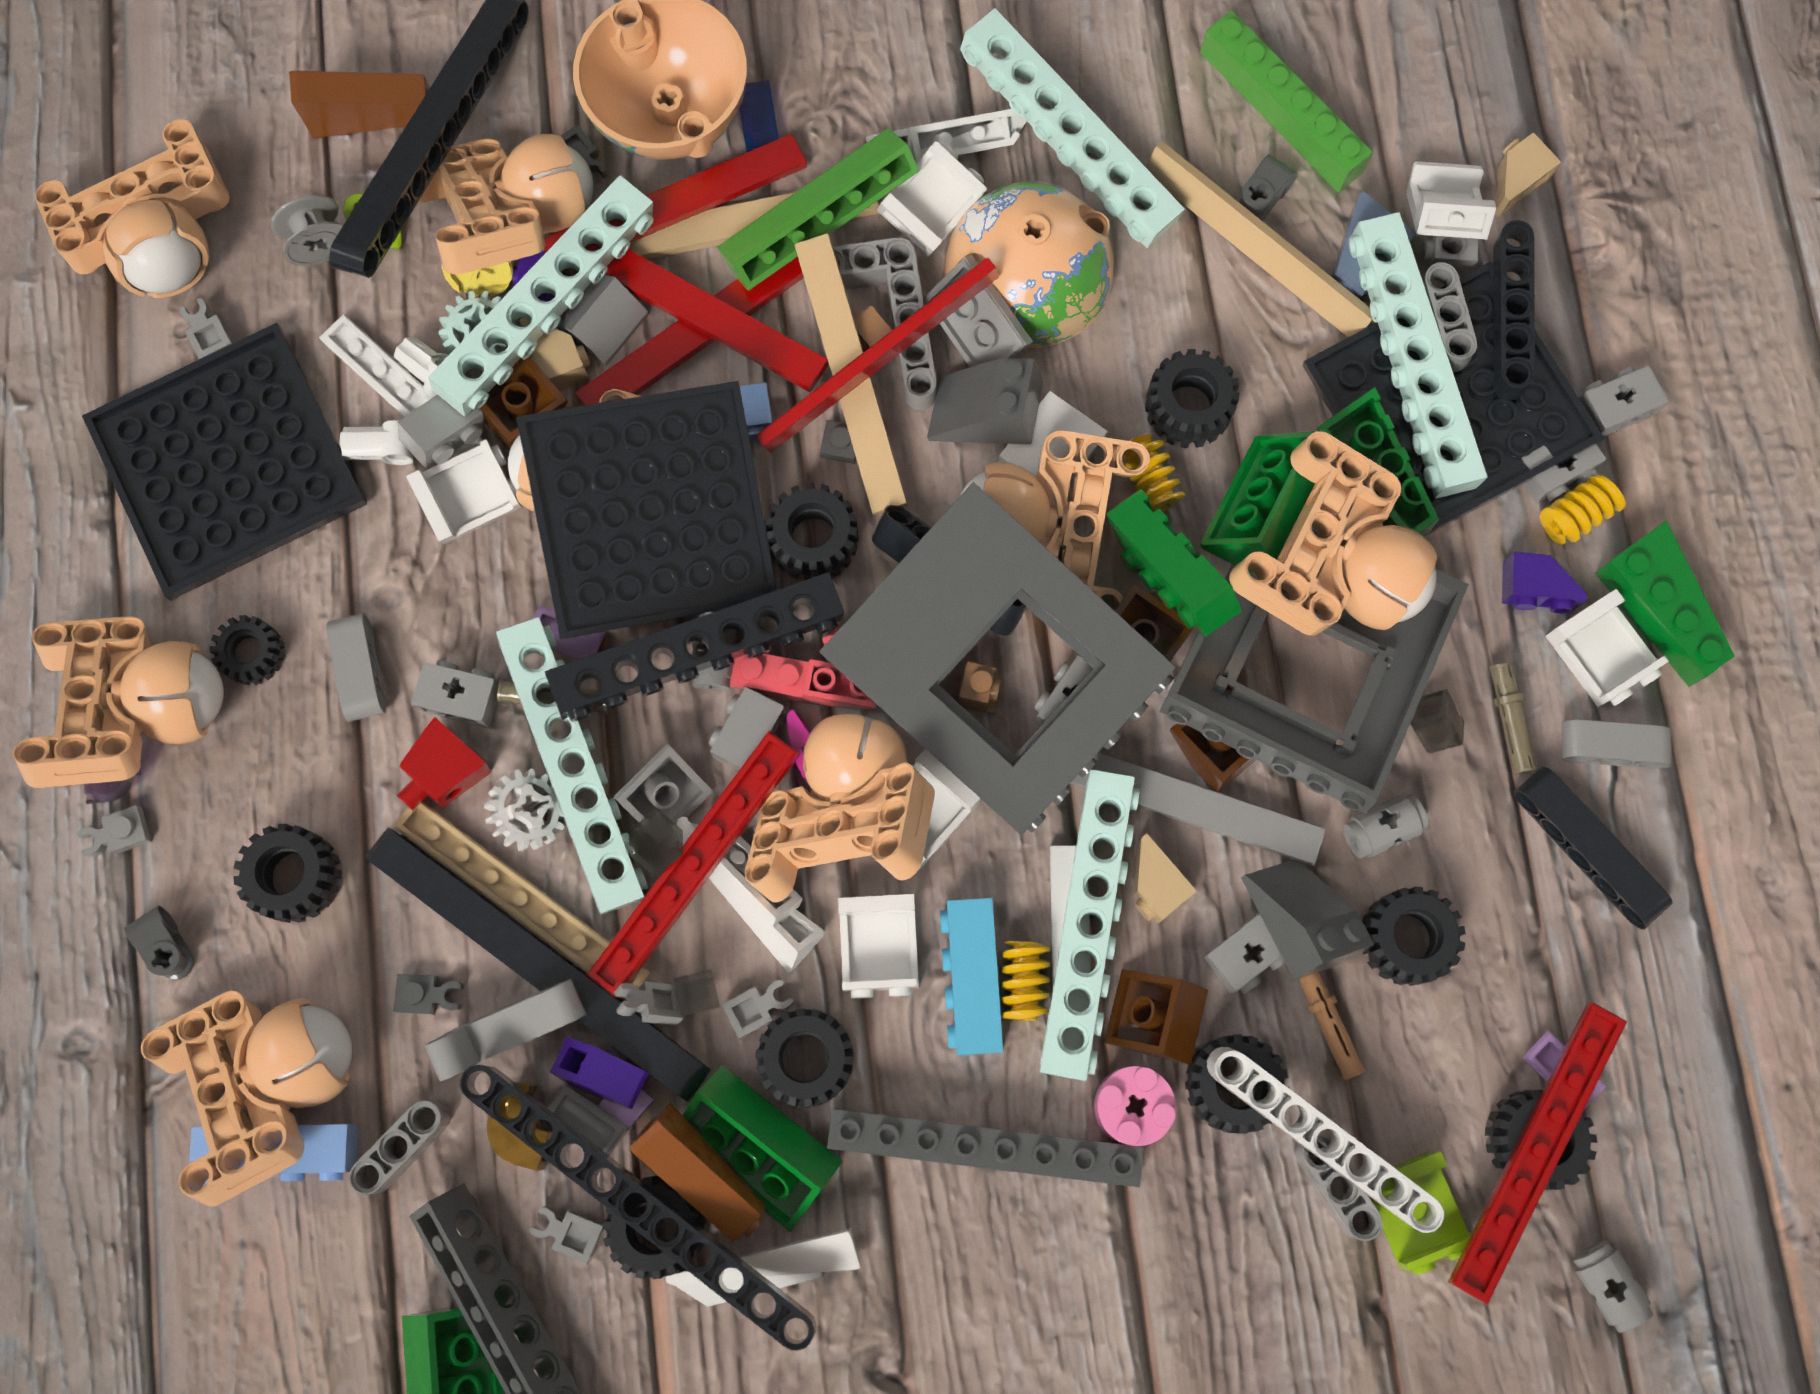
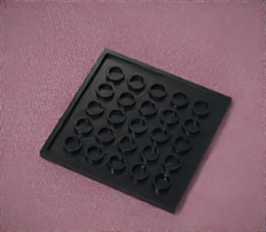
(1503, 428)
(223, 461)
(646, 508)

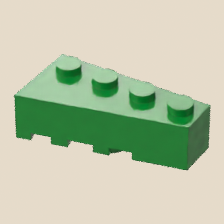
(1371, 433)

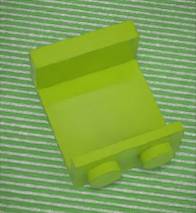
(1416, 1249)

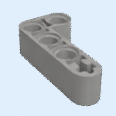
(504, 1029)

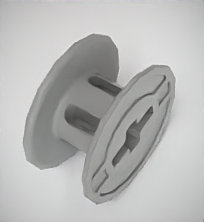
(308, 227)

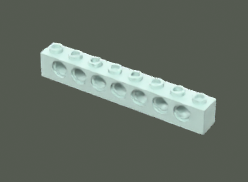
(1068, 110)
(618, 202)
(1389, 238)
(516, 644)
(1100, 790)

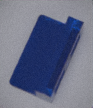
(758, 115)

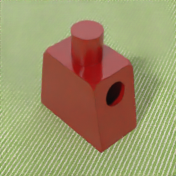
(439, 767)

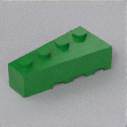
(1172, 565)
(1668, 604)

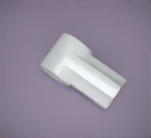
(419, 360)
(375, 444)

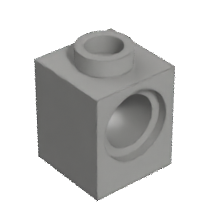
(1464, 251)

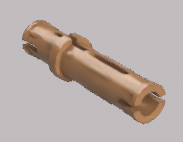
(1331, 1025)

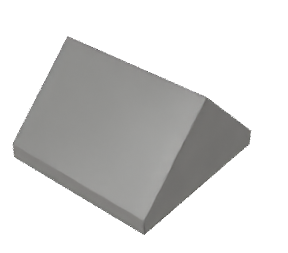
(603, 319)
(665, 785)

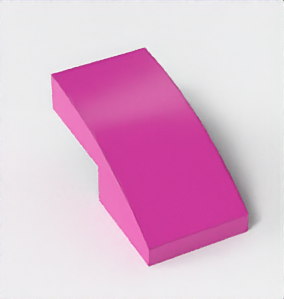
(798, 735)

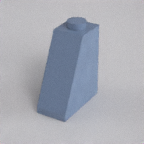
(1347, 267)

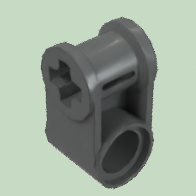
(1267, 186)
(157, 938)

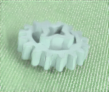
(465, 318)

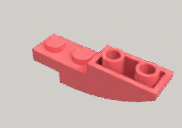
(798, 681)

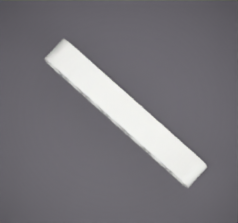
(1339, 1150)

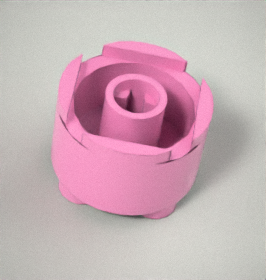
(1155, 1114)

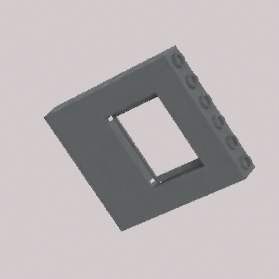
(937, 611)
(1294, 742)

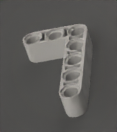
(902, 306)

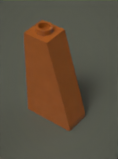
(355, 101)
(698, 1173)

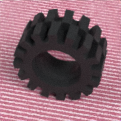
(233, 635)

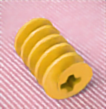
(1154, 478)
(1582, 509)
(1024, 981)

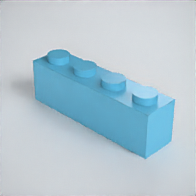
(973, 977)

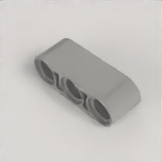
(1451, 301)
(356, 667)
(1616, 744)
(382, 1155)
(1349, 1204)

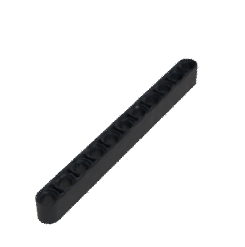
(427, 138)
(535, 962)
(657, 1209)

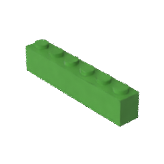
(1285, 101)
(819, 208)

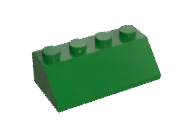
(1260, 501)
(762, 1146)
(445, 1355)

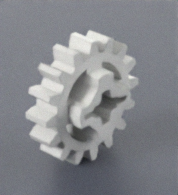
(529, 824)

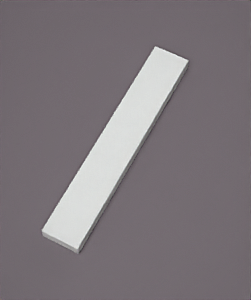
(379, 369)
(1060, 875)

